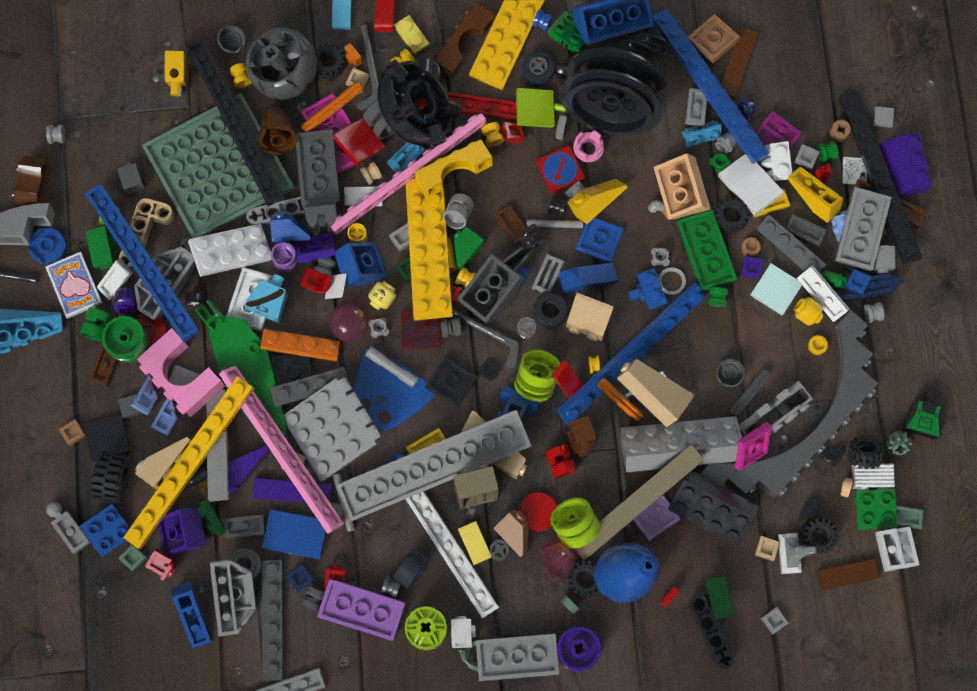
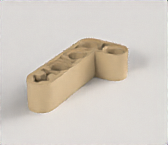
(148, 219)

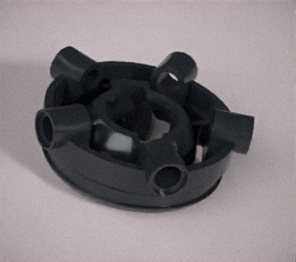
(397, 100)

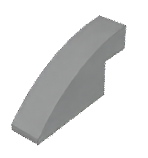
(18, 223)

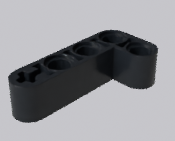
(715, 630)

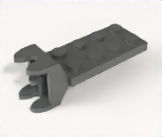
(318, 178)

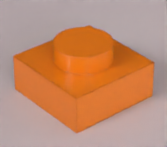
(352, 55)

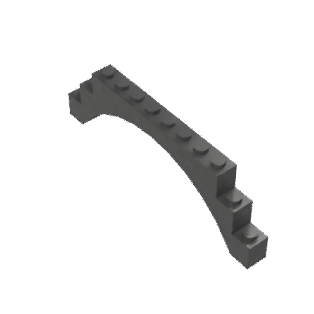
(850, 391)

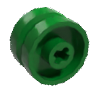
(125, 328)

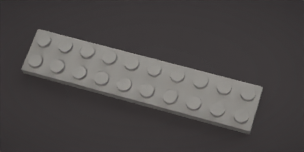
(433, 465)

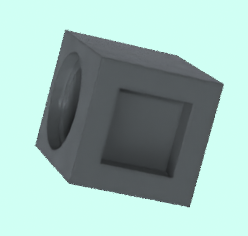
(130, 178)

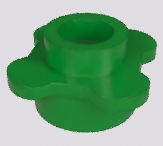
(722, 158)

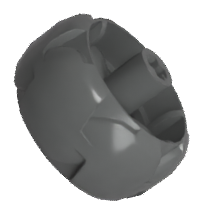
(266, 52)

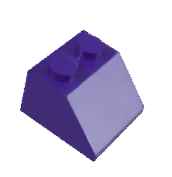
(182, 531)

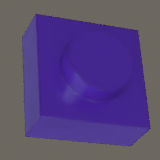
(752, 267)

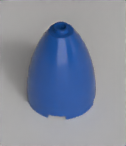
(626, 572)

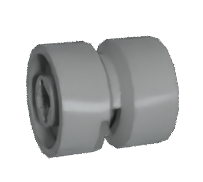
(458, 211)

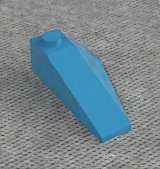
(24, 326)

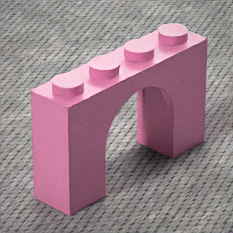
(190, 396)

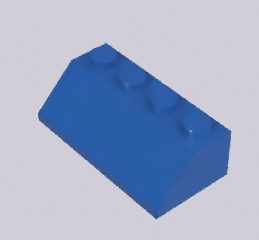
(611, 18)

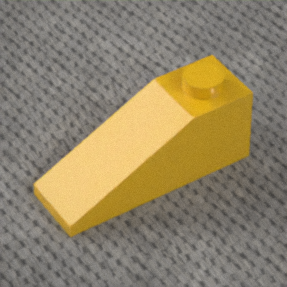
(817, 195)
(594, 199)

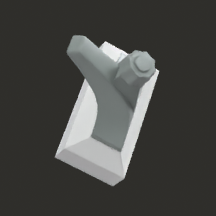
(792, 552)

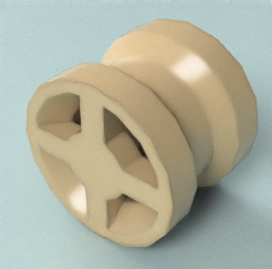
(371, 173)

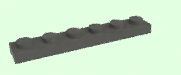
(272, 620)

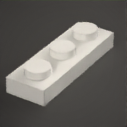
(823, 293)

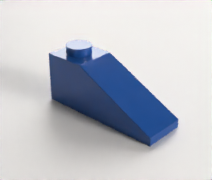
(586, 277)
(191, 614)

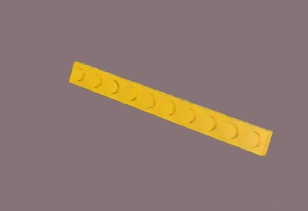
(188, 462)

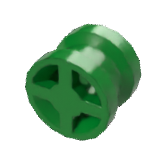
(828, 151)
(718, 296)

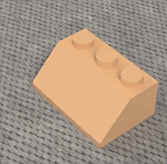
(682, 187)

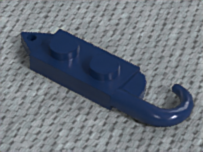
(879, 285)

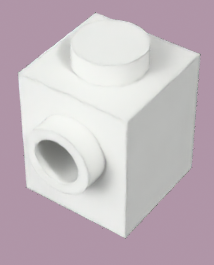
(462, 632)

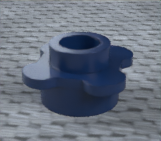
(746, 107)

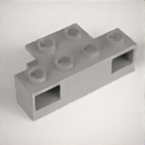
(777, 410)

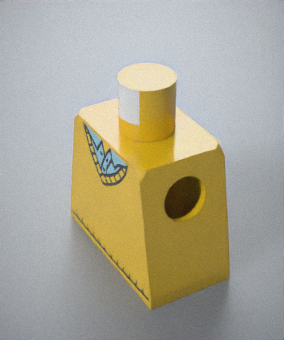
(176, 64)

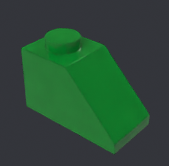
(466, 247)

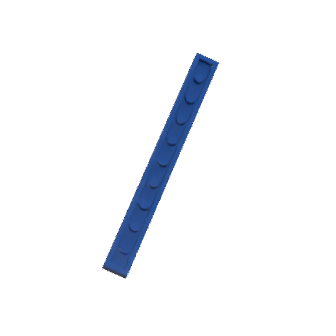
(710, 86)
(142, 263)
(634, 350)

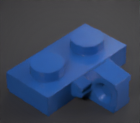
(649, 290)

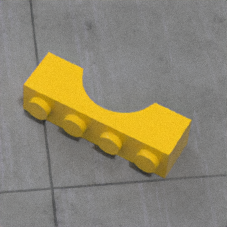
(472, 157)

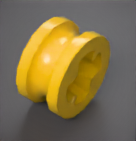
(594, 364)

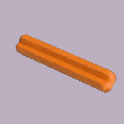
(620, 399)

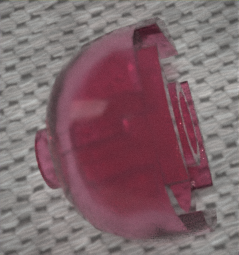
(348, 323)
(557, 560)

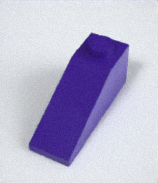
(243, 467)

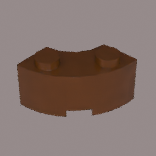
(29, 184)

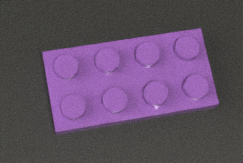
(361, 609)

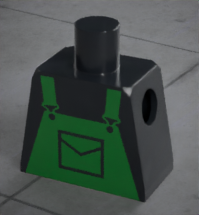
(924, 418)

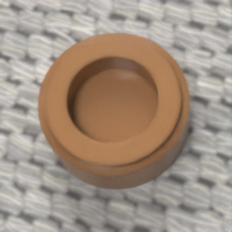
(750, 247)

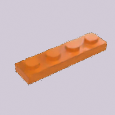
(300, 345)

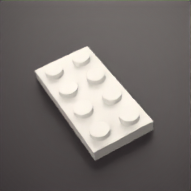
(230, 249)

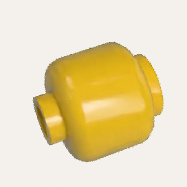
(808, 311)

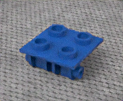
(105, 530)

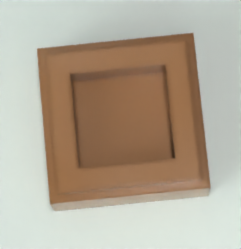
(72, 432)

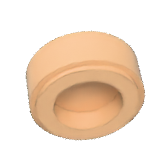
(846, 487)

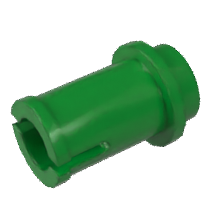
(838, 280)

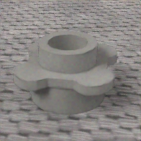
(660, 252)
(377, 332)

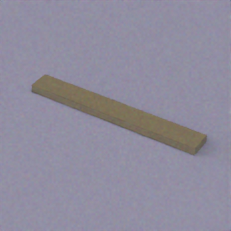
(643, 498)

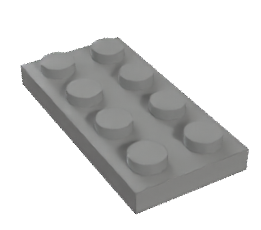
(862, 229)
(517, 657)

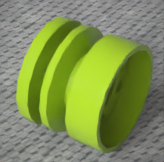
(535, 377)
(426, 640)

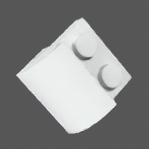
(897, 549)

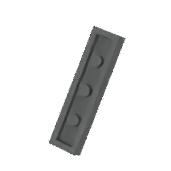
(789, 244)
(304, 387)

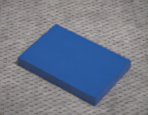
(294, 534)

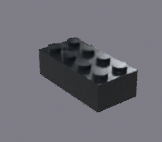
(713, 507)

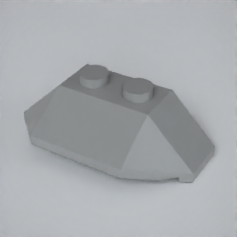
(176, 268)
(232, 595)

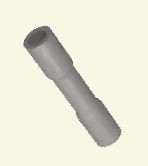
(401, 373)

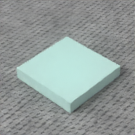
(776, 289)

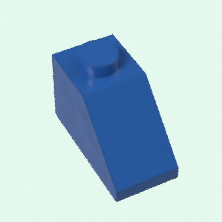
(287, 228)

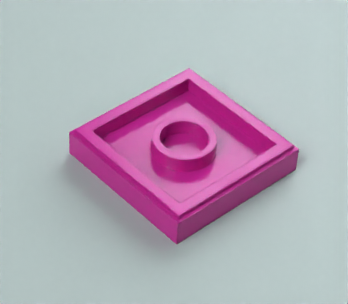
(753, 446)

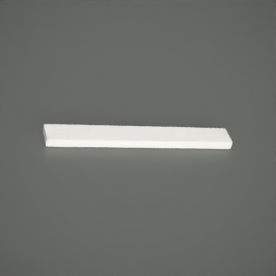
(452, 554)

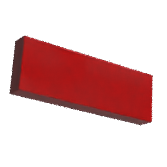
(567, 379)

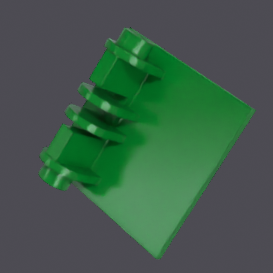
(565, 30)
(876, 509)

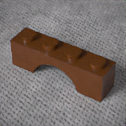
(476, 22)
(581, 437)

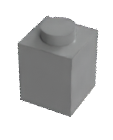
(885, 260)

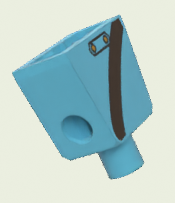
(268, 299)

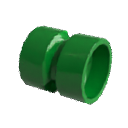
(92, 330)

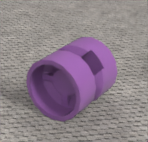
(284, 257)

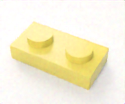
(411, 35)

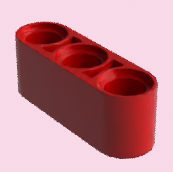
(385, 16)

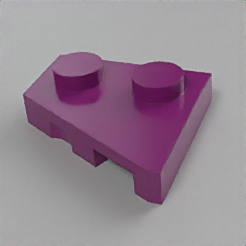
(777, 130)

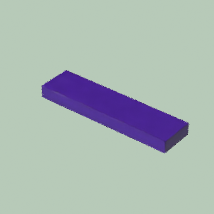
(283, 490)

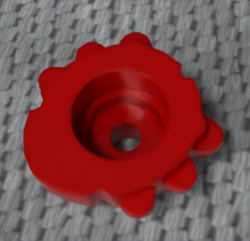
(823, 173)

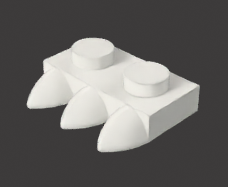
(778, 161)

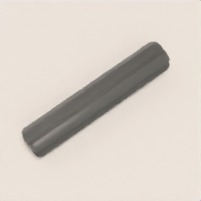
(750, 392)

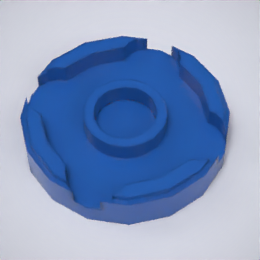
(47, 246)

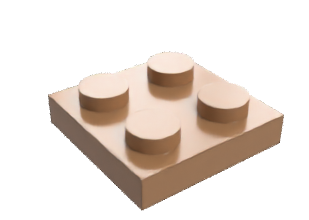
(714, 38)

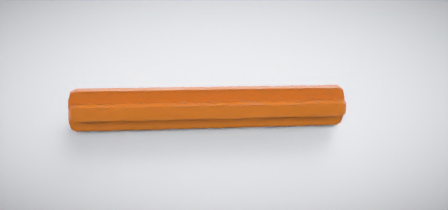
(332, 107)

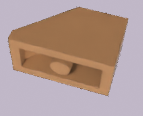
(514, 531)

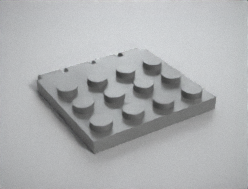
(332, 428)

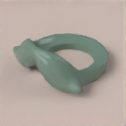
(464, 656)

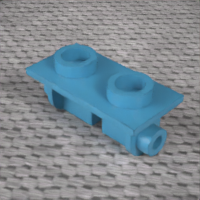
(694, 136)
(404, 156)

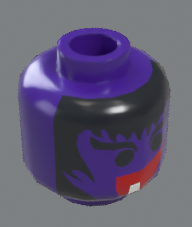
(124, 301)

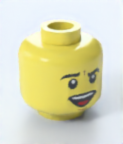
(382, 295)

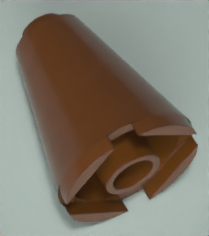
(276, 131)

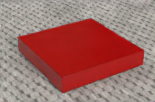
(359, 142)

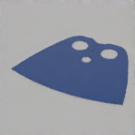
(401, 399)

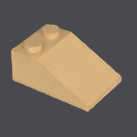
(589, 317)
(158, 465)

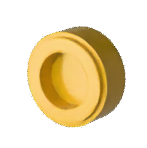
(817, 345)

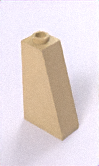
(655, 391)
(511, 465)

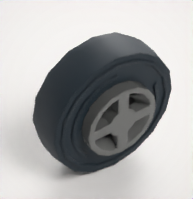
(540, 61)

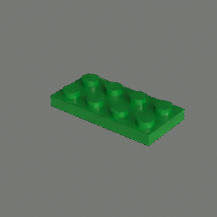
(706, 250)

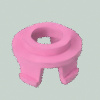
(592, 137)

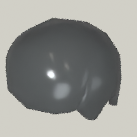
(231, 39)
(730, 373)

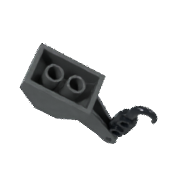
(497, 282)

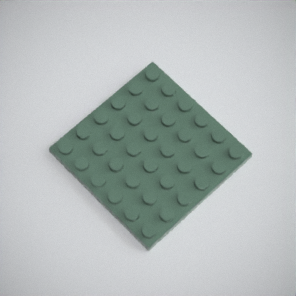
(208, 172)

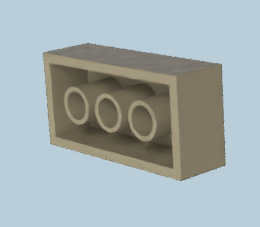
(475, 486)

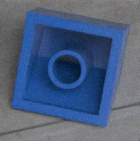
(360, 263)

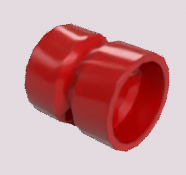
(563, 467)

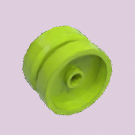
(575, 523)

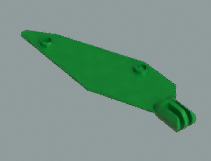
(239, 345)

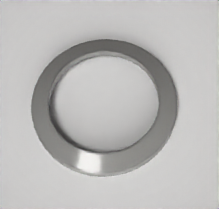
(671, 269)

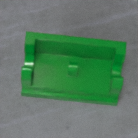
(102, 247)

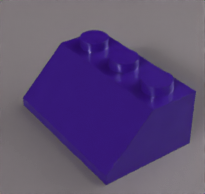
(906, 164)

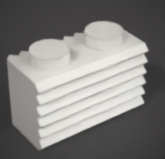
(873, 478)

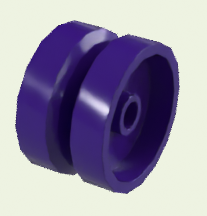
(586, 640)

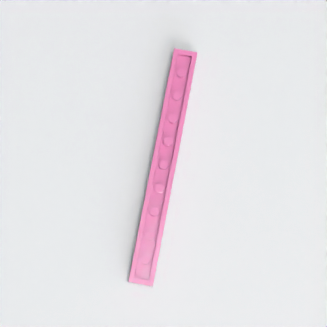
(401, 178)
(286, 456)

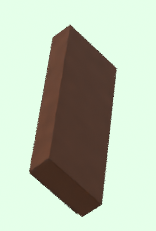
(848, 574)

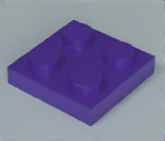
(317, 247)

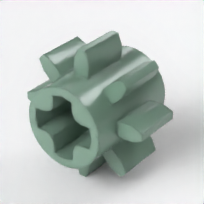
(899, 443)

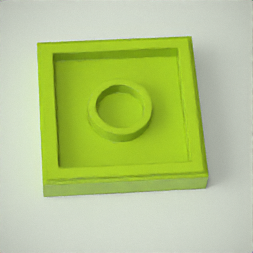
(535, 107)

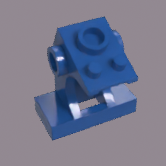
(513, 399)

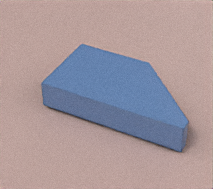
(145, 397)
(166, 418)

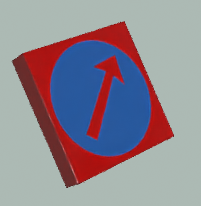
(560, 169)

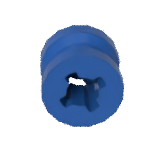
(542, 20)

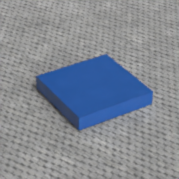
(599, 240)

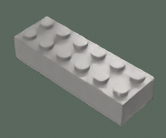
(657, 445)

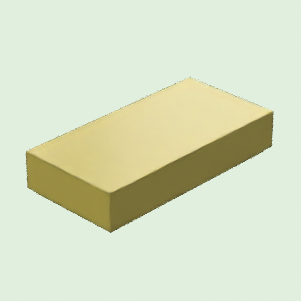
(474, 543)

